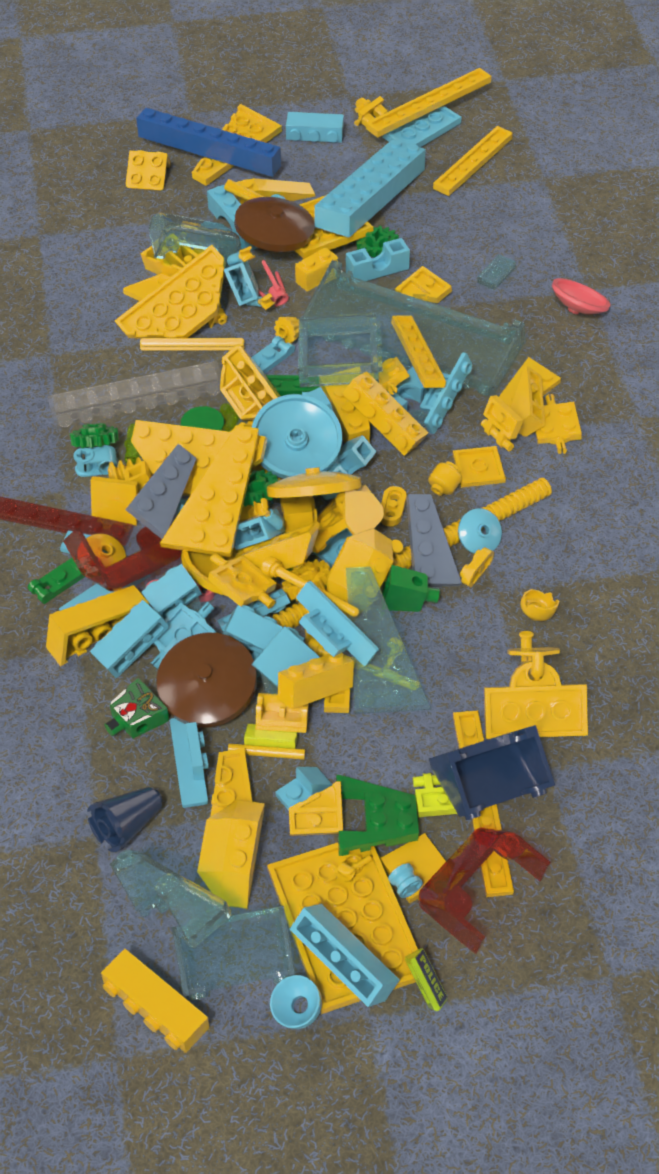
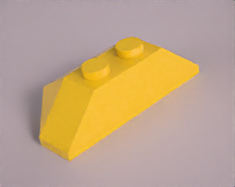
(245, 384)
(289, 548)
(360, 550)
(231, 851)

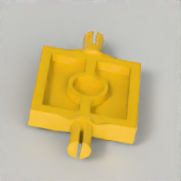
(392, 374)
(560, 424)
(241, 581)

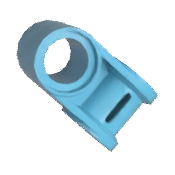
(96, 460)

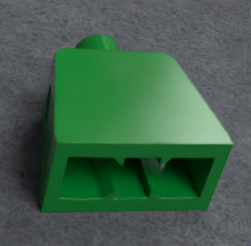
(407, 590)

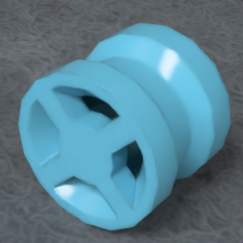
(405, 880)

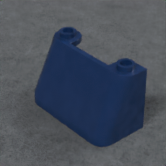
(493, 771)

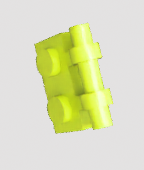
(431, 800)

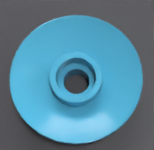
(470, 530)

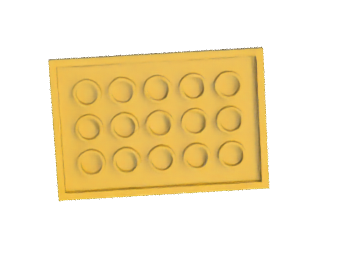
(362, 905)

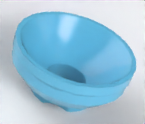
(286, 994)

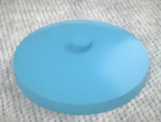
(299, 435)

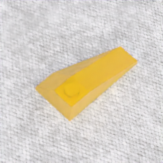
(288, 189)

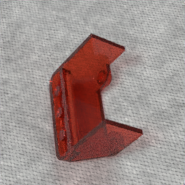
(126, 571)
(449, 903)

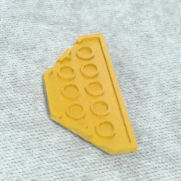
(179, 303)
(157, 441)

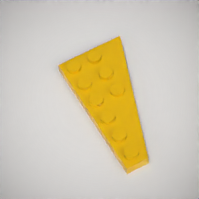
(244, 123)
(214, 508)

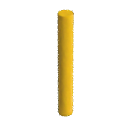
(270, 751)

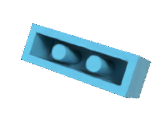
(314, 127)
(252, 629)
(129, 638)

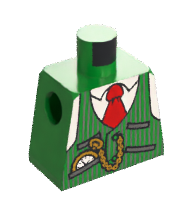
(136, 711)

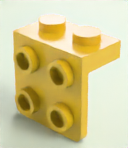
(147, 170)

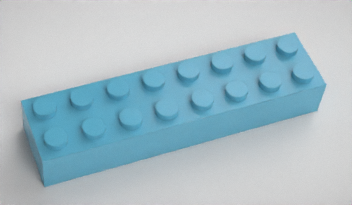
(369, 188)

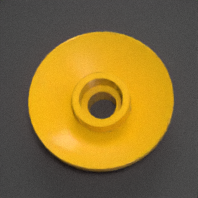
(105, 542)

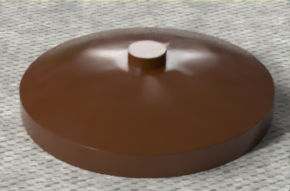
(274, 224)
(207, 679)

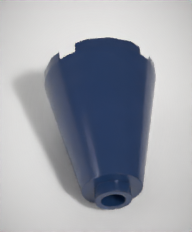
(123, 816)

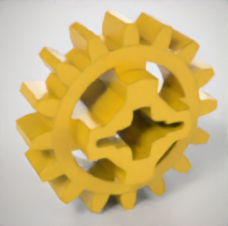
(315, 572)

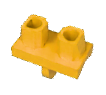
(367, 109)

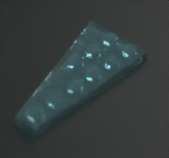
(389, 678)

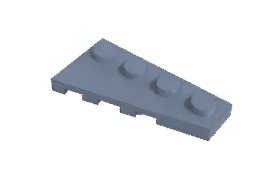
(161, 494)
(428, 542)

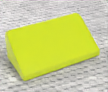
(269, 738)

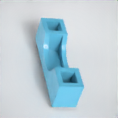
(225, 204)

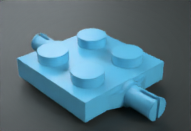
(182, 624)

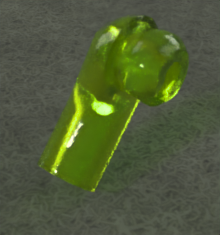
(230, 416)

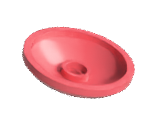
(579, 297)

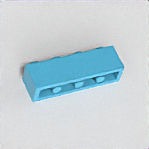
(344, 955)

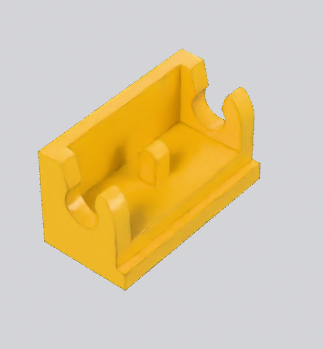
(277, 716)

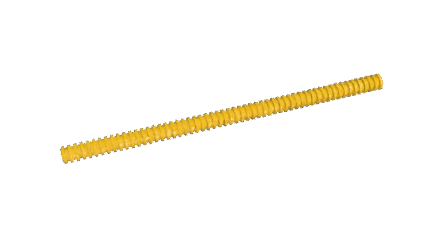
(501, 509)

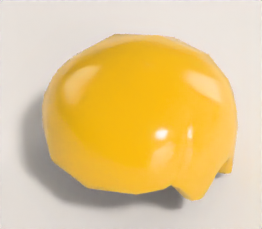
(538, 605)

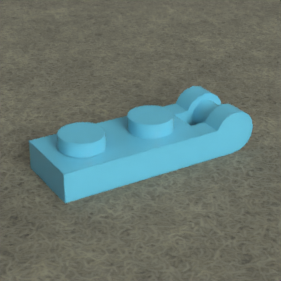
(270, 357)

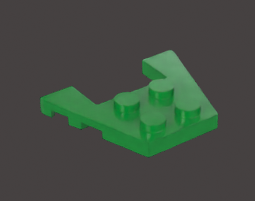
(387, 812)

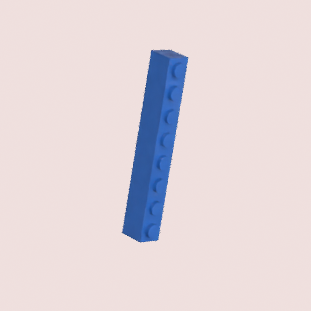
(209, 142)

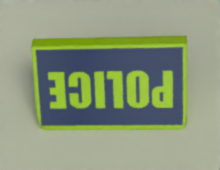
(426, 979)

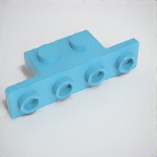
(440, 400)
(332, 626)
(189, 762)

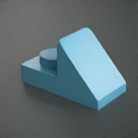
(307, 782)

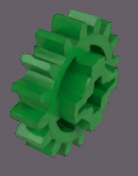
(374, 240)
(94, 436)
(257, 486)

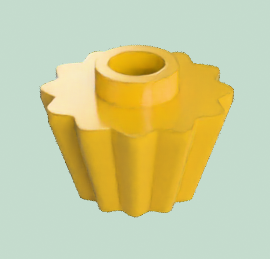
(287, 328)

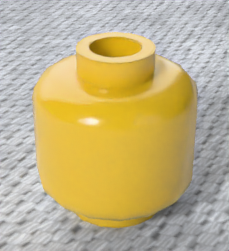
(445, 478)

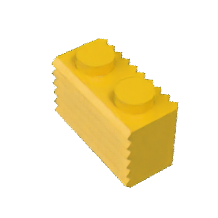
(312, 269)

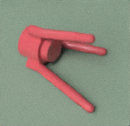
(277, 291)

